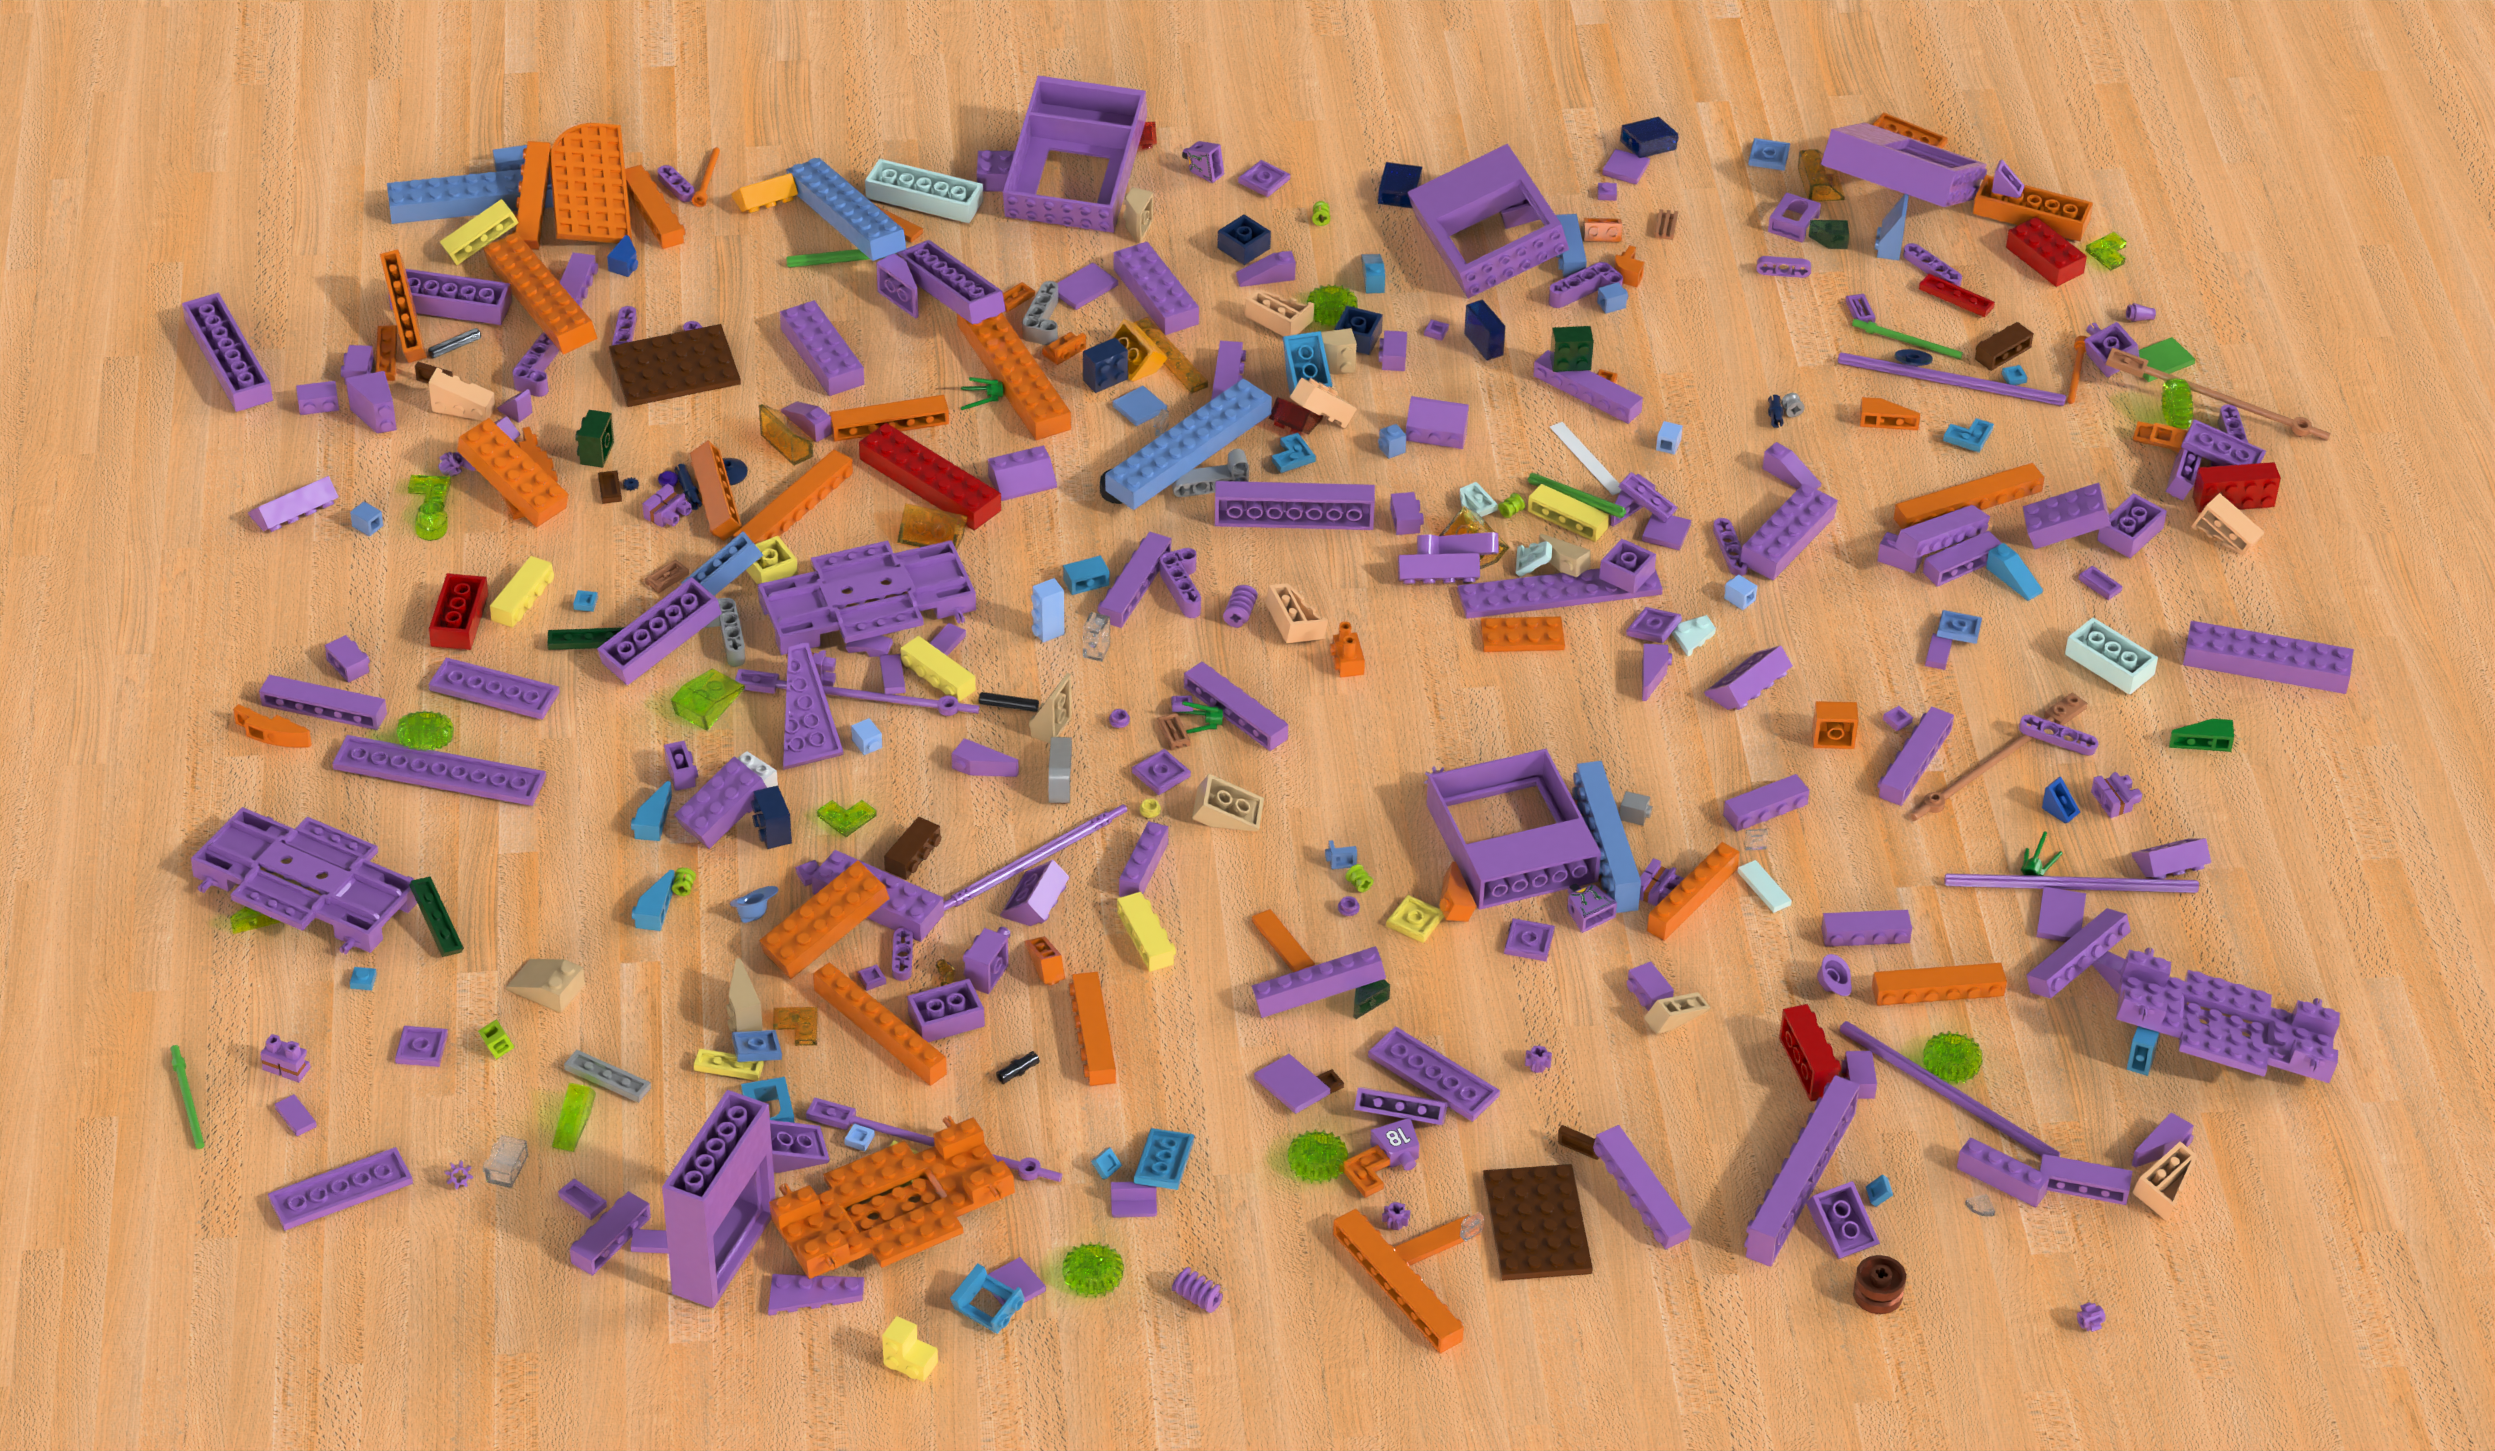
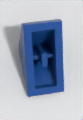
(2059, 801)

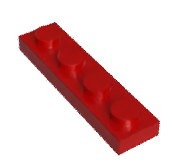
(1956, 295)

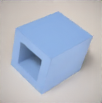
(1669, 437)
(1740, 592)
(866, 736)

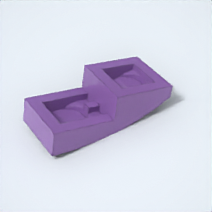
(874, 646)

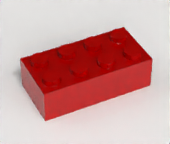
(2046, 251)
(2242, 485)
(458, 611)
(1808, 1050)

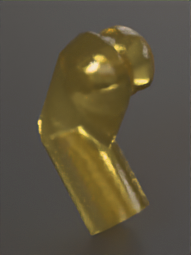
(946, 971)

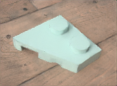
(1477, 499)
(1532, 557)
(1693, 633)

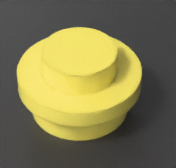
(1150, 808)

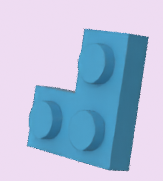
(1971, 438)
(1295, 454)

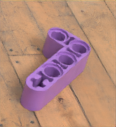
(1582, 284)
(530, 370)
(2230, 423)
(1479, 543)
(1175, 572)

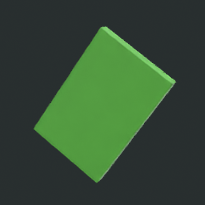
(2166, 356)

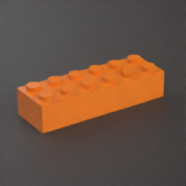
(2060, 212)
(512, 472)
(824, 919)

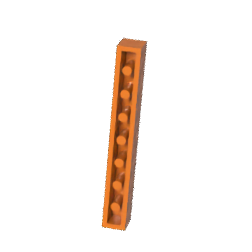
(1980, 492)
(799, 498)
(880, 1024)
(1398, 1280)

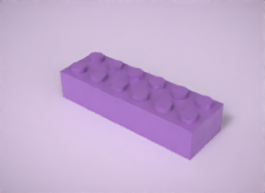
(1156, 288)
(459, 297)
(822, 348)
(1788, 531)
(659, 631)
(908, 904)

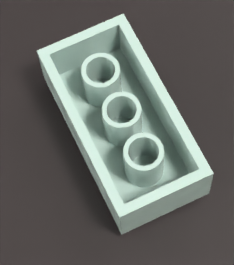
(2111, 655)

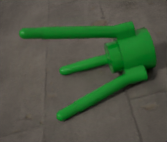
(993, 389)
(1212, 716)
(2034, 866)

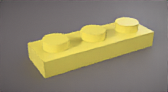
(727, 1065)

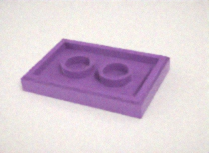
(1085, 286)
(2060, 914)
(1292, 1083)

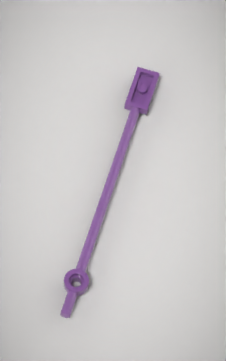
(768, 682)
(843, 1116)

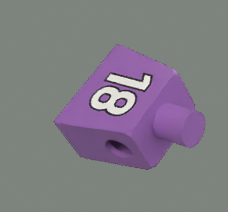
(1398, 1143)

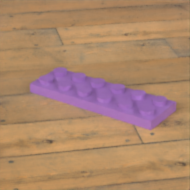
(494, 688)
(1434, 1073)
(340, 1188)

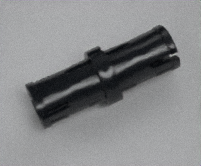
(1017, 1067)

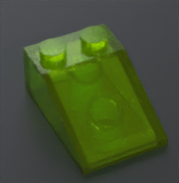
(706, 698)

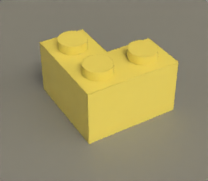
(905, 1352)

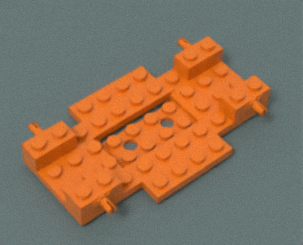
(957, 1180)

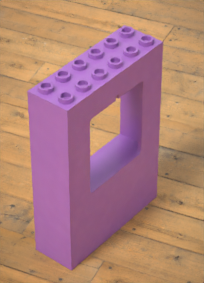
(1080, 121)

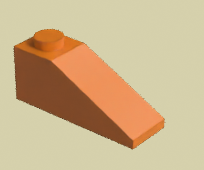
(1888, 415)
(1455, 897)
(1046, 960)

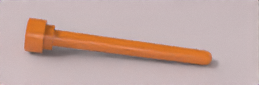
(700, 197)
(2080, 347)

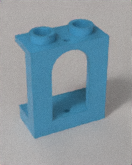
(771, 1090)
(972, 1285)

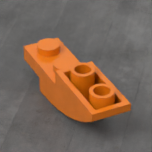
(2159, 435)
(540, 457)
(273, 731)

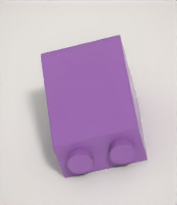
(372, 401)

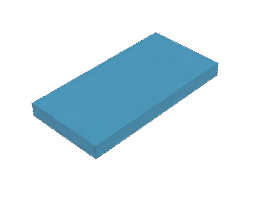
(1164, 1159)

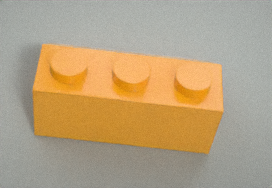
(765, 193)
(1143, 354)

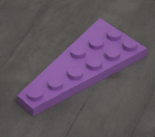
(808, 719)

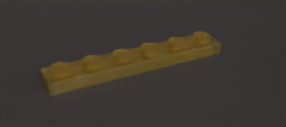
(1176, 361)

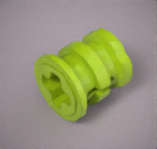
(1316, 218)
(1511, 505)
(1359, 878)
(686, 882)

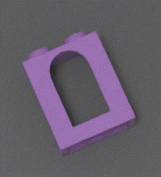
(1790, 228)

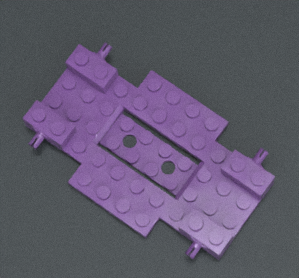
(814, 601)
(355, 894)
(2277, 1038)

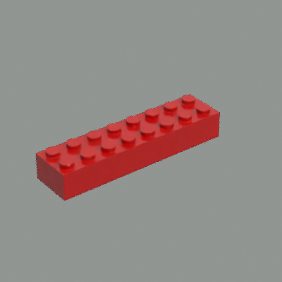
(929, 475)

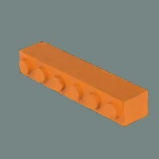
(533, 192)
(653, 207)
(403, 306)
(901, 415)
(715, 491)
(1693, 891)
(1939, 984)
(1093, 1028)

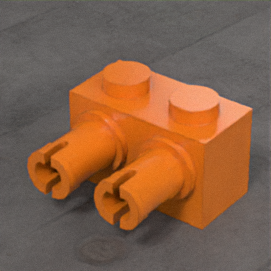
(1347, 652)

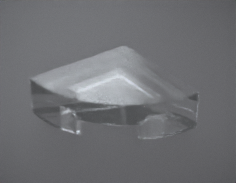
(1980, 1205)

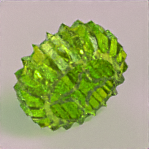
(1331, 302)
(2177, 403)
(425, 730)
(1952, 1061)
(1317, 1156)
(1093, 1269)

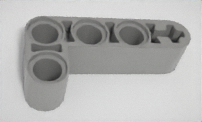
(1036, 322)
(1203, 480)
(730, 631)
(1060, 769)

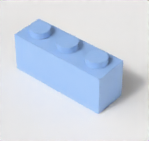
(1048, 610)

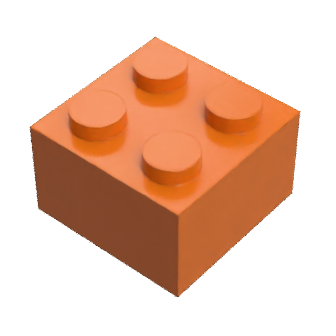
(1835, 725)

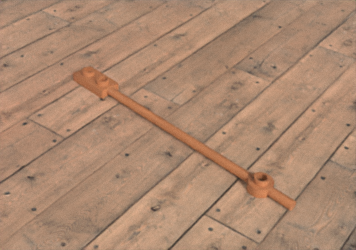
(2138, 366)
(2059, 713)

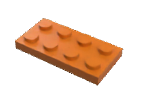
(1522, 634)

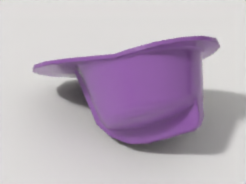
(1835, 975)

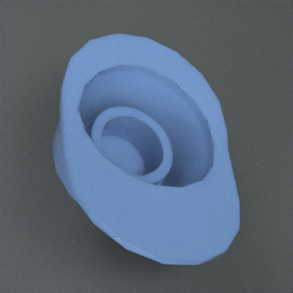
(754, 904)

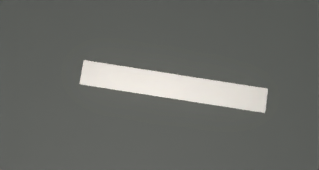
(1586, 458)

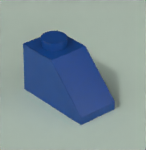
(623, 258)

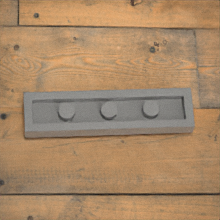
(607, 1076)

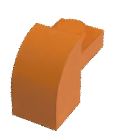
(1629, 267)

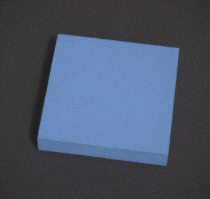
(1769, 154)
(1139, 405)
(1959, 626)
(756, 1046)

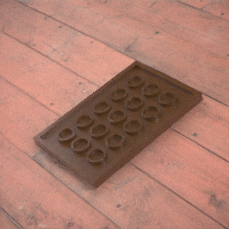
(674, 365)
(1537, 1222)

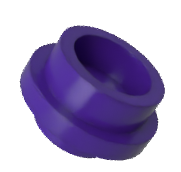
(668, 478)

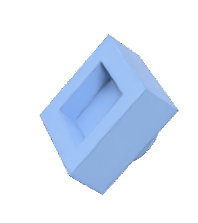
(859, 1137)

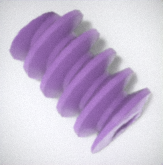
(1240, 605)
(1197, 1290)

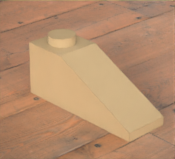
(1567, 556)
(1675, 1011)

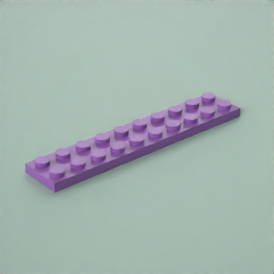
(1545, 593)
(439, 770)

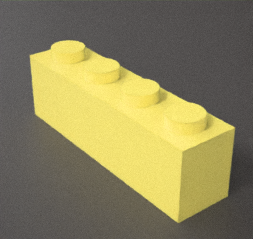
(479, 232)
(1568, 512)
(521, 591)
(937, 668)
(1146, 931)

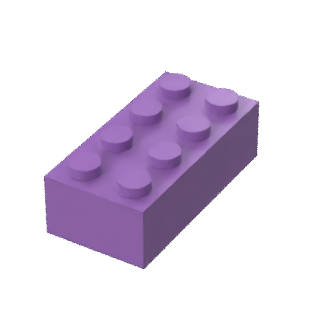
(2066, 515)
(720, 802)

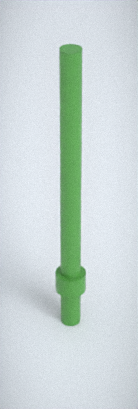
(1872, 328)
(179, 1067)

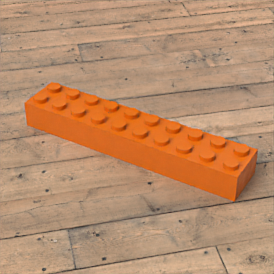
(540, 293)
(1021, 376)

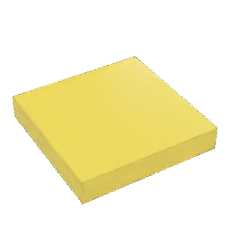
(1415, 918)

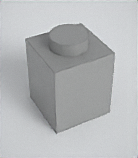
(1635, 808)

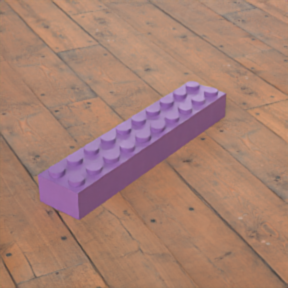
(1801, 1171)

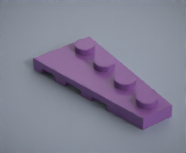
(799, 1291)

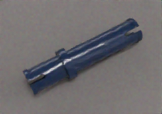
(690, 491)

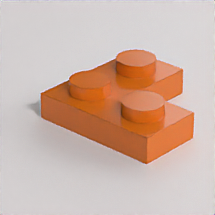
(1362, 1170)

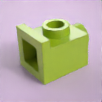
(496, 1039)

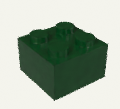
(1571, 348)
(595, 438)

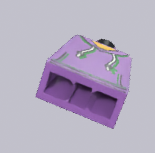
(1205, 160)
(1590, 906)

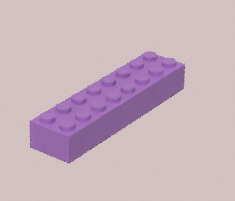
(953, 282)
(227, 352)
(1294, 505)
(2268, 657)

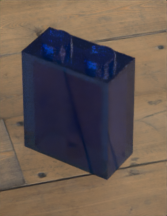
(1649, 137)
(1396, 182)
(1484, 330)

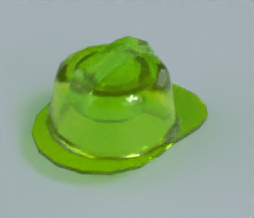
(431, 521)

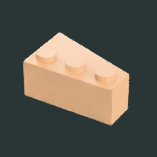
(1278, 314)
(459, 398)
(1323, 401)
(2229, 525)
(1293, 616)
(2165, 1180)

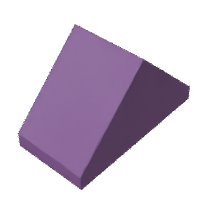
(2006, 181)
(518, 406)

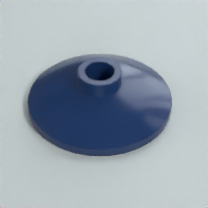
(1913, 357)
(735, 470)

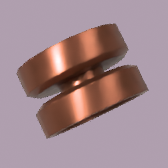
(1879, 1284)

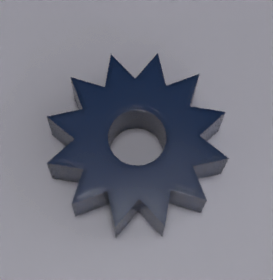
(631, 484)

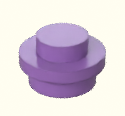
(1119, 718)
(1348, 906)

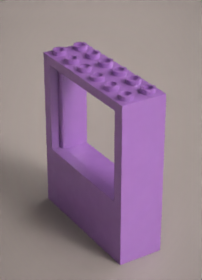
(1903, 164)
(1474, 194)
(1521, 862)
(719, 1198)

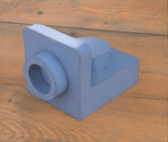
(1341, 857)

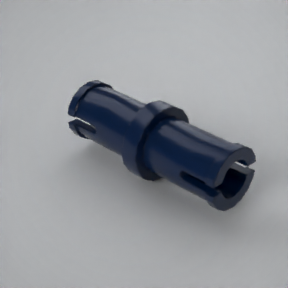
(1775, 411)

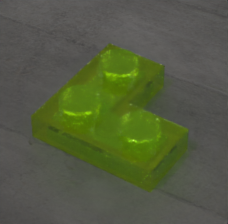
(2106, 250)
(433, 486)
(846, 820)

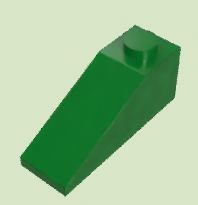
(2204, 735)

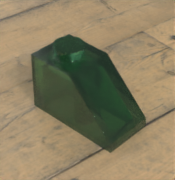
(1830, 233)
(1370, 997)

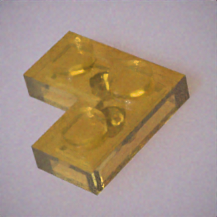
(801, 1019)

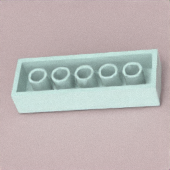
(924, 190)

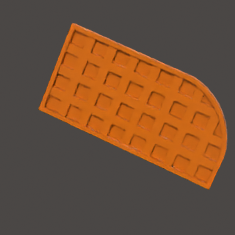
(590, 184)

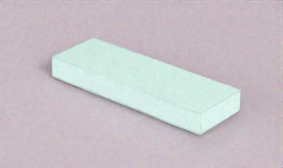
(1764, 886)

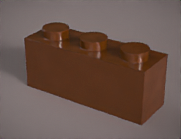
(2004, 346)
(912, 848)

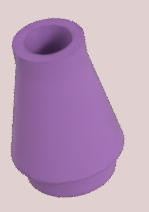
(2139, 313)

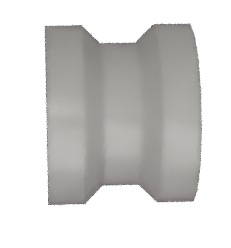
(1792, 405)

